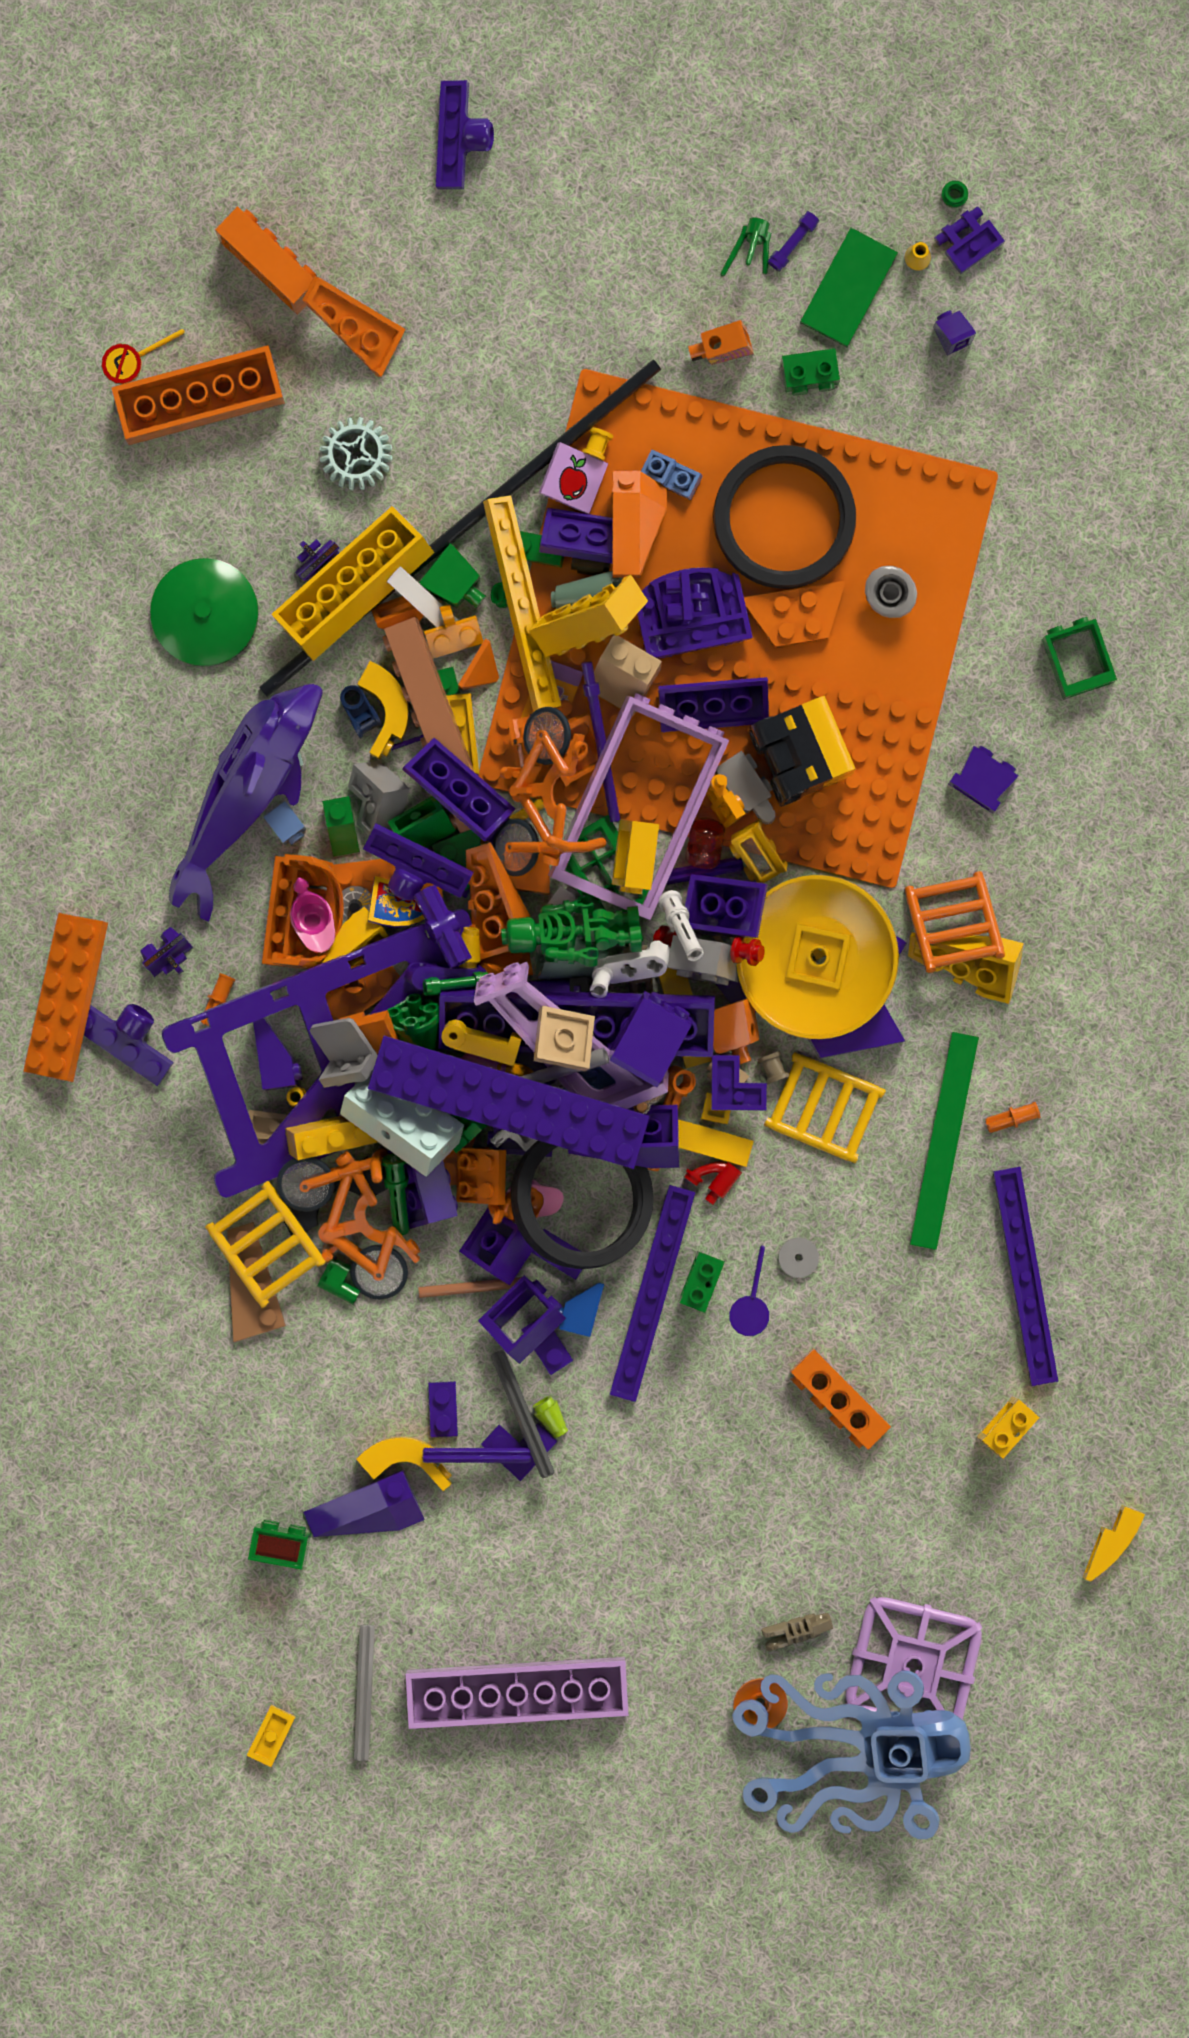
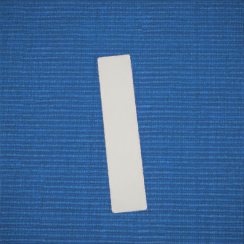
(417, 596)

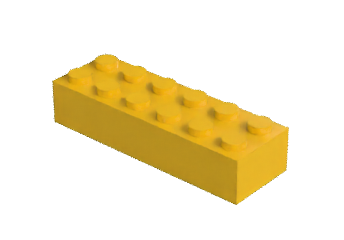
(351, 583)

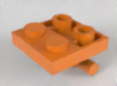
(481, 1176)

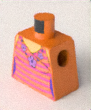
(733, 339)

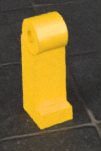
(480, 1043)

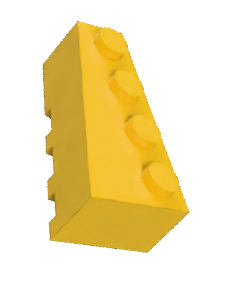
(589, 618)

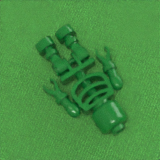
(524, 934)

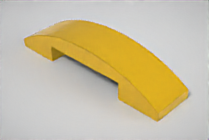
(714, 1143)

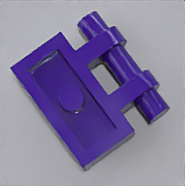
(972, 247)

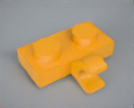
(453, 634)

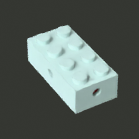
(405, 1128)

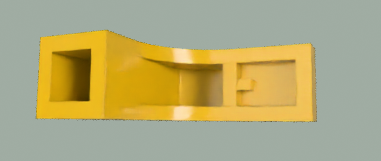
(387, 689)
(402, 1449)

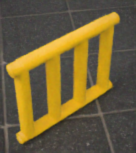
(824, 1072)
(231, 1252)

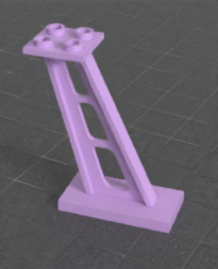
(627, 1090)

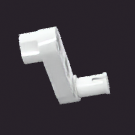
(612, 969)

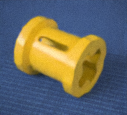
(597, 443)

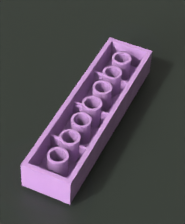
(516, 1692)

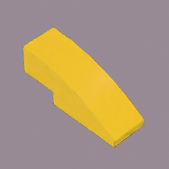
(1113, 1542)

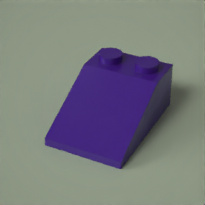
(725, 906)
(275, 1061)

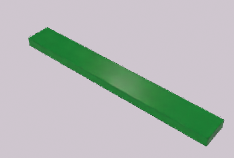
(944, 1140)

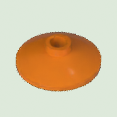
(751, 1691)

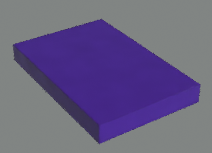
(577, 535)

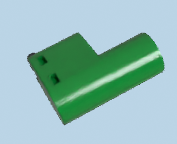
(334, 1278)

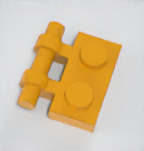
(724, 803)

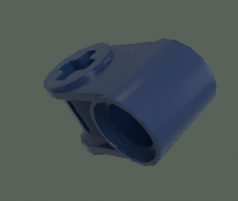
(360, 712)

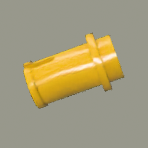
(290, 1093)

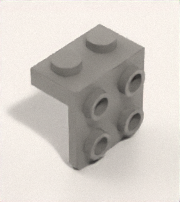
(347, 1050)

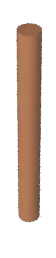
(467, 1287)

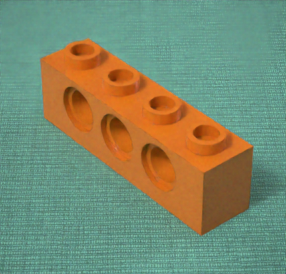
(874, 1424)

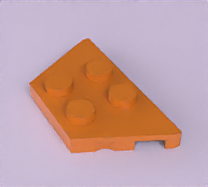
(797, 614)

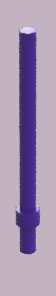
(591, 691)

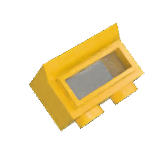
(757, 853)

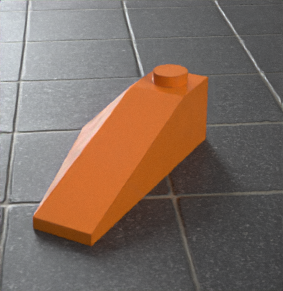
(492, 898)

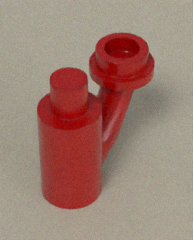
(721, 1184)

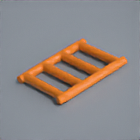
(983, 903)

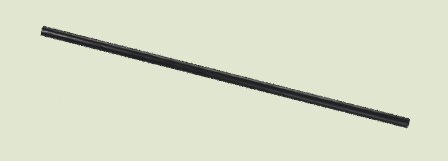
(505, 489)

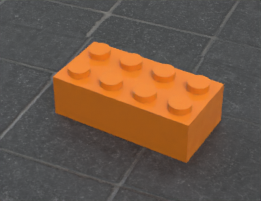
(265, 257)

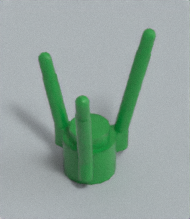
(756, 232)

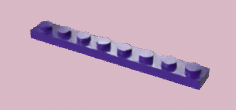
(1025, 1276)
(652, 1293)

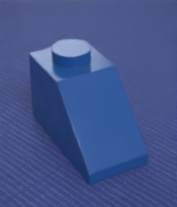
(582, 1311)

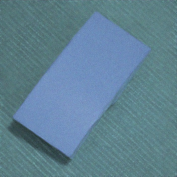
(672, 474)

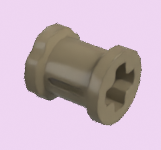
(773, 1067)

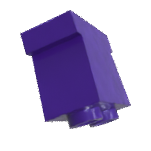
(983, 778)

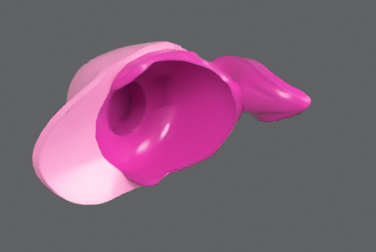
(312, 918)

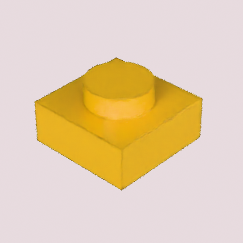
(718, 1116)

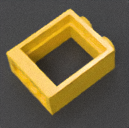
(635, 856)
(1010, 1420)

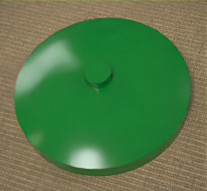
(204, 612)

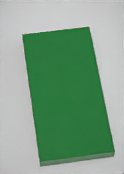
(848, 287)

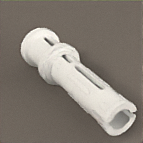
(677, 917)

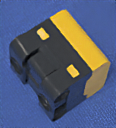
(802, 750)

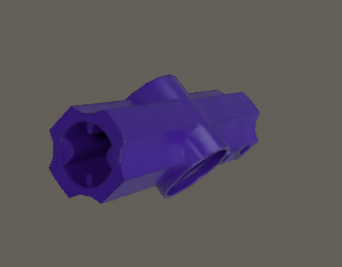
(442, 926)

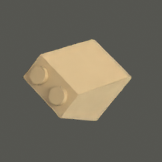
(625, 671)

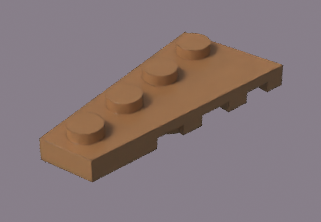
(247, 1314)

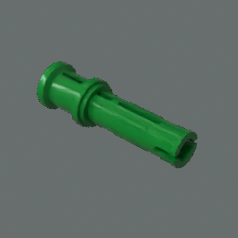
(396, 1182)

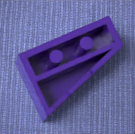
(875, 1033)

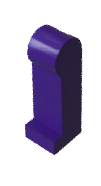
(423, 970)

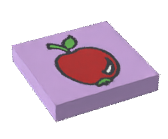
(573, 478)

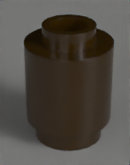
(589, 567)

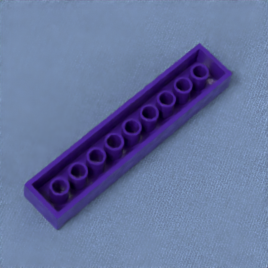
(609, 1015)
(508, 1102)

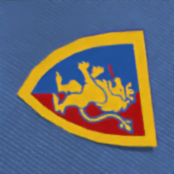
(391, 910)

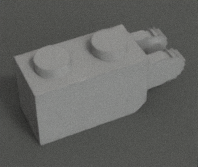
(748, 786)

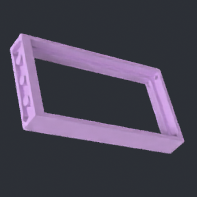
(687, 725)

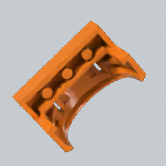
(281, 941)

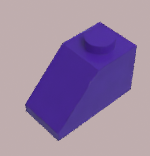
(954, 331)

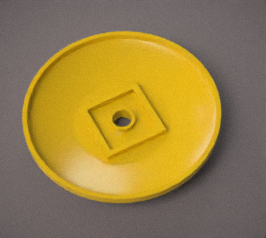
(858, 967)

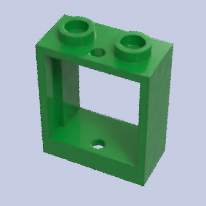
(1089, 684)
(694, 1292)

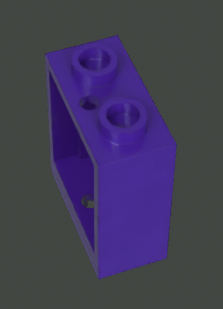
(508, 1305)

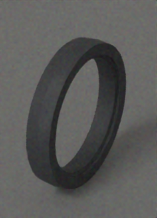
(788, 455)
(562, 1256)

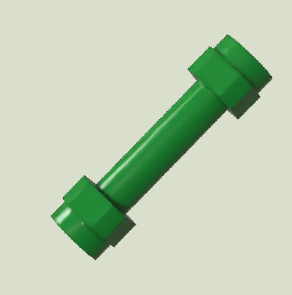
(434, 986)

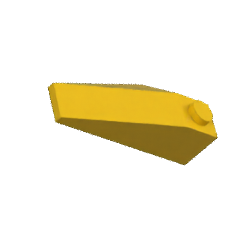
(991, 975)

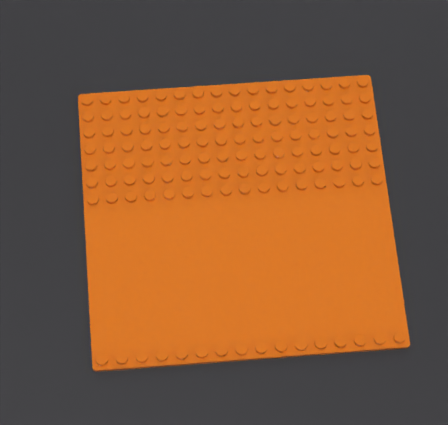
(874, 670)

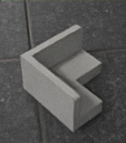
(381, 794)

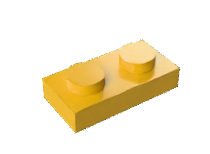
(271, 1735)

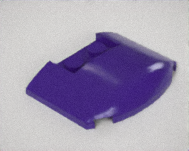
(718, 624)

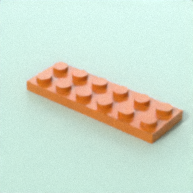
(65, 997)

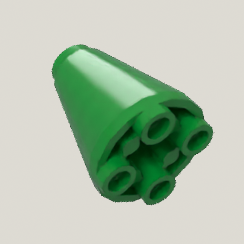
(417, 1021)

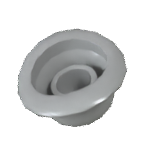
(890, 591)

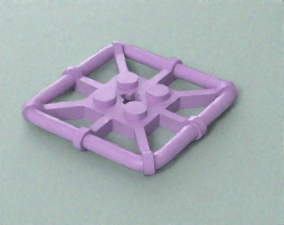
(906, 1648)

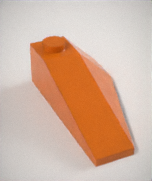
(637, 515)

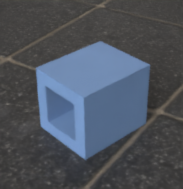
(285, 824)

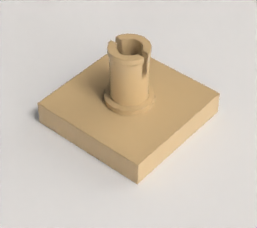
(564, 1038)

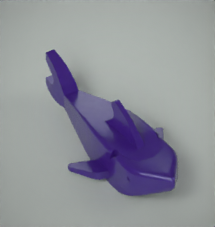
(250, 773)

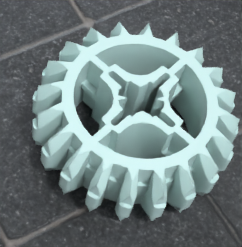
(366, 432)

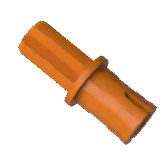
(219, 993)
(1012, 1117)

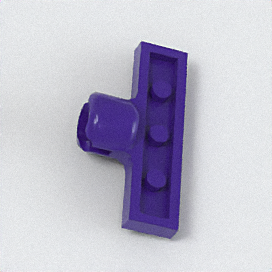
(458, 134)
(415, 865)
(126, 1040)

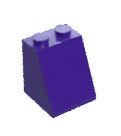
(650, 1038)

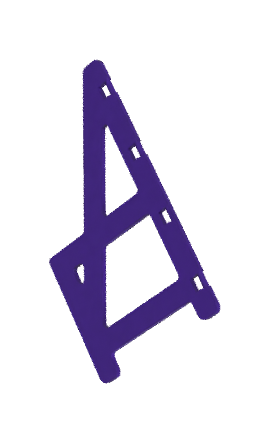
(262, 1162)

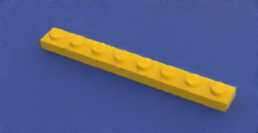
(521, 600)

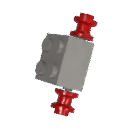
(718, 960)

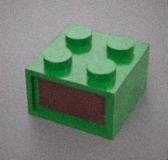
(280, 1545)

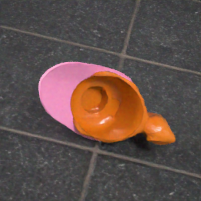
(544, 1202)

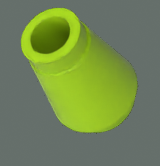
(550, 1415)

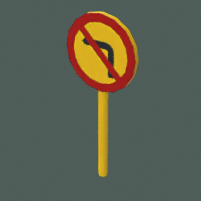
(123, 363)

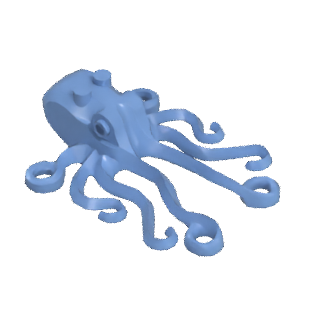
(894, 1753)

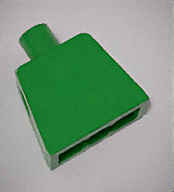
(453, 579)

